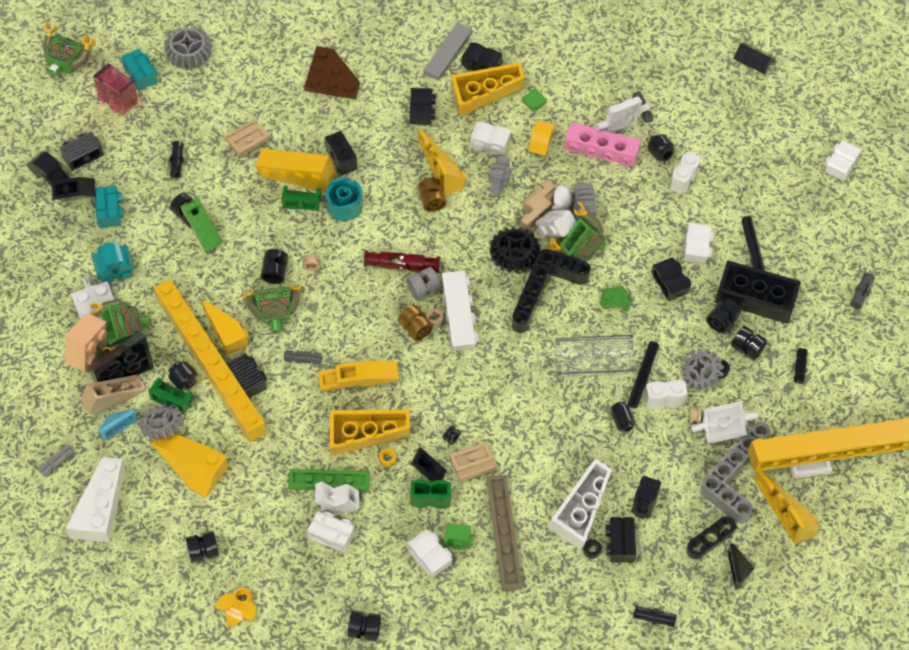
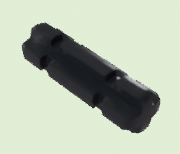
(800, 366)

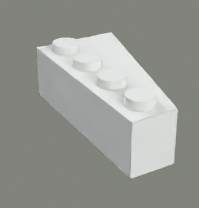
(458, 310)
(98, 505)
(578, 510)

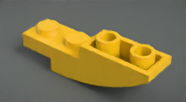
(358, 373)

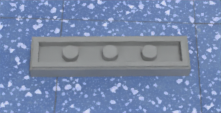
(447, 51)

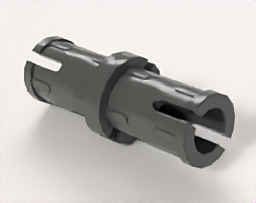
(862, 291)

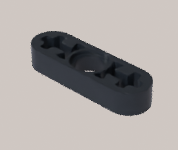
(713, 529)

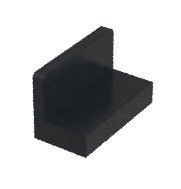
(753, 57)

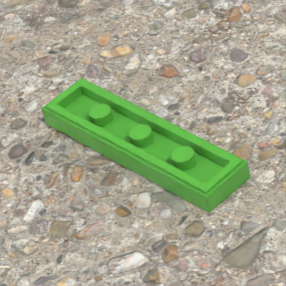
(307, 478)

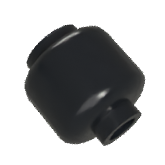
(660, 147)
(182, 375)

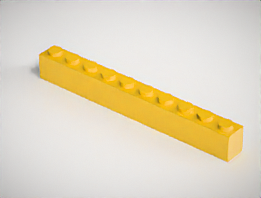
(210, 361)
(829, 444)

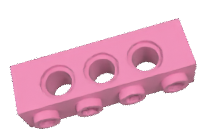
(602, 144)

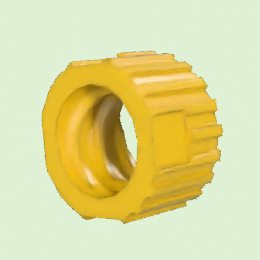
(390, 452)

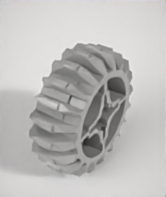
(177, 47)
(584, 193)

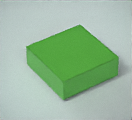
(534, 100)

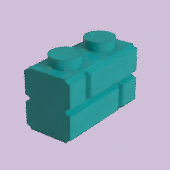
(139, 69)
(107, 206)

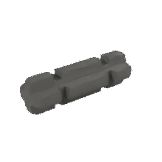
(647, 115)
(303, 357)

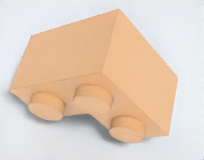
(83, 340)

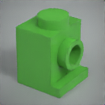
(458, 536)

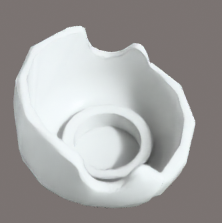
(563, 198)

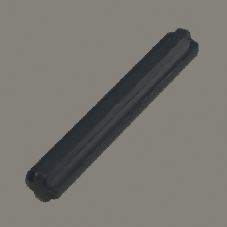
(752, 243)
(643, 374)

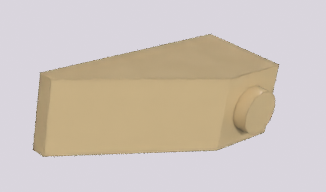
(110, 393)

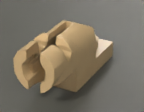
(537, 204)

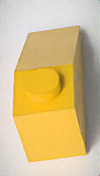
(226, 328)

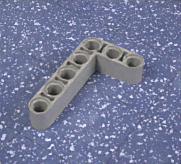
(732, 468)

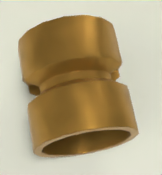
(432, 194)
(415, 323)

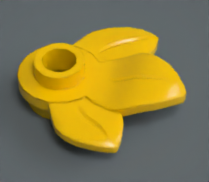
(237, 609)

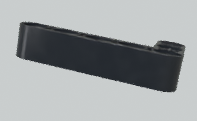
(536, 283)

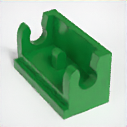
(301, 200)
(166, 394)

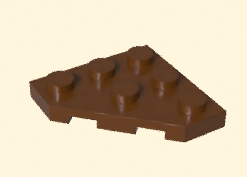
(331, 75)

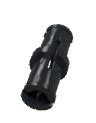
(176, 159)
(654, 616)

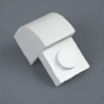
(338, 499)

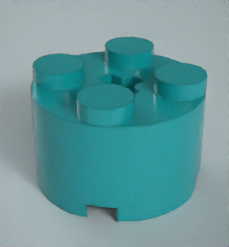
(344, 199)
(112, 262)

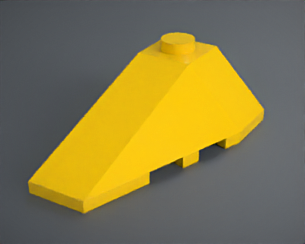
(442, 165)
(194, 462)
(792, 515)

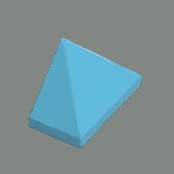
(117, 422)

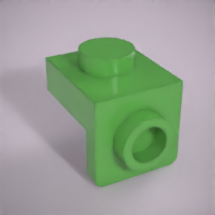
(616, 297)

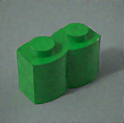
(430, 494)

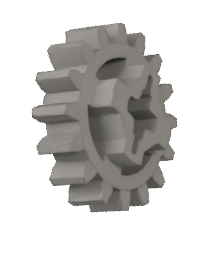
(500, 175)
(703, 370)
(161, 422)

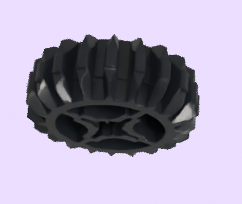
(514, 256)

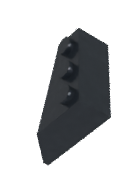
(125, 360)

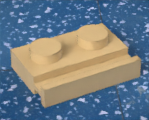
(246, 138)
(473, 462)

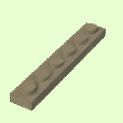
(504, 533)

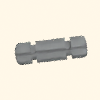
(56, 460)

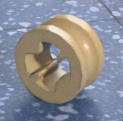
(311, 262)
(435, 312)
(694, 414)

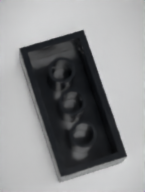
(759, 291)

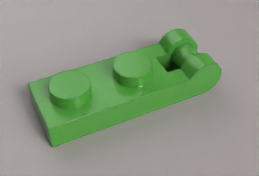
(201, 224)

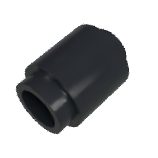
(622, 416)

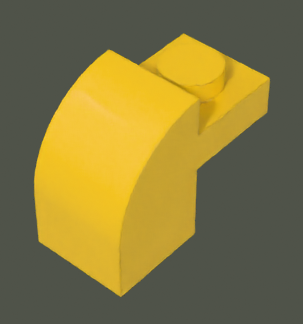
(541, 137)

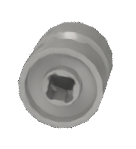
(423, 283)

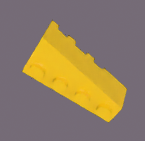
(484, 86)
(296, 168)
(366, 428)

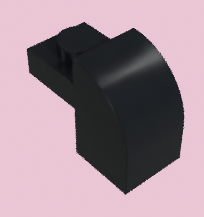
(46, 166)

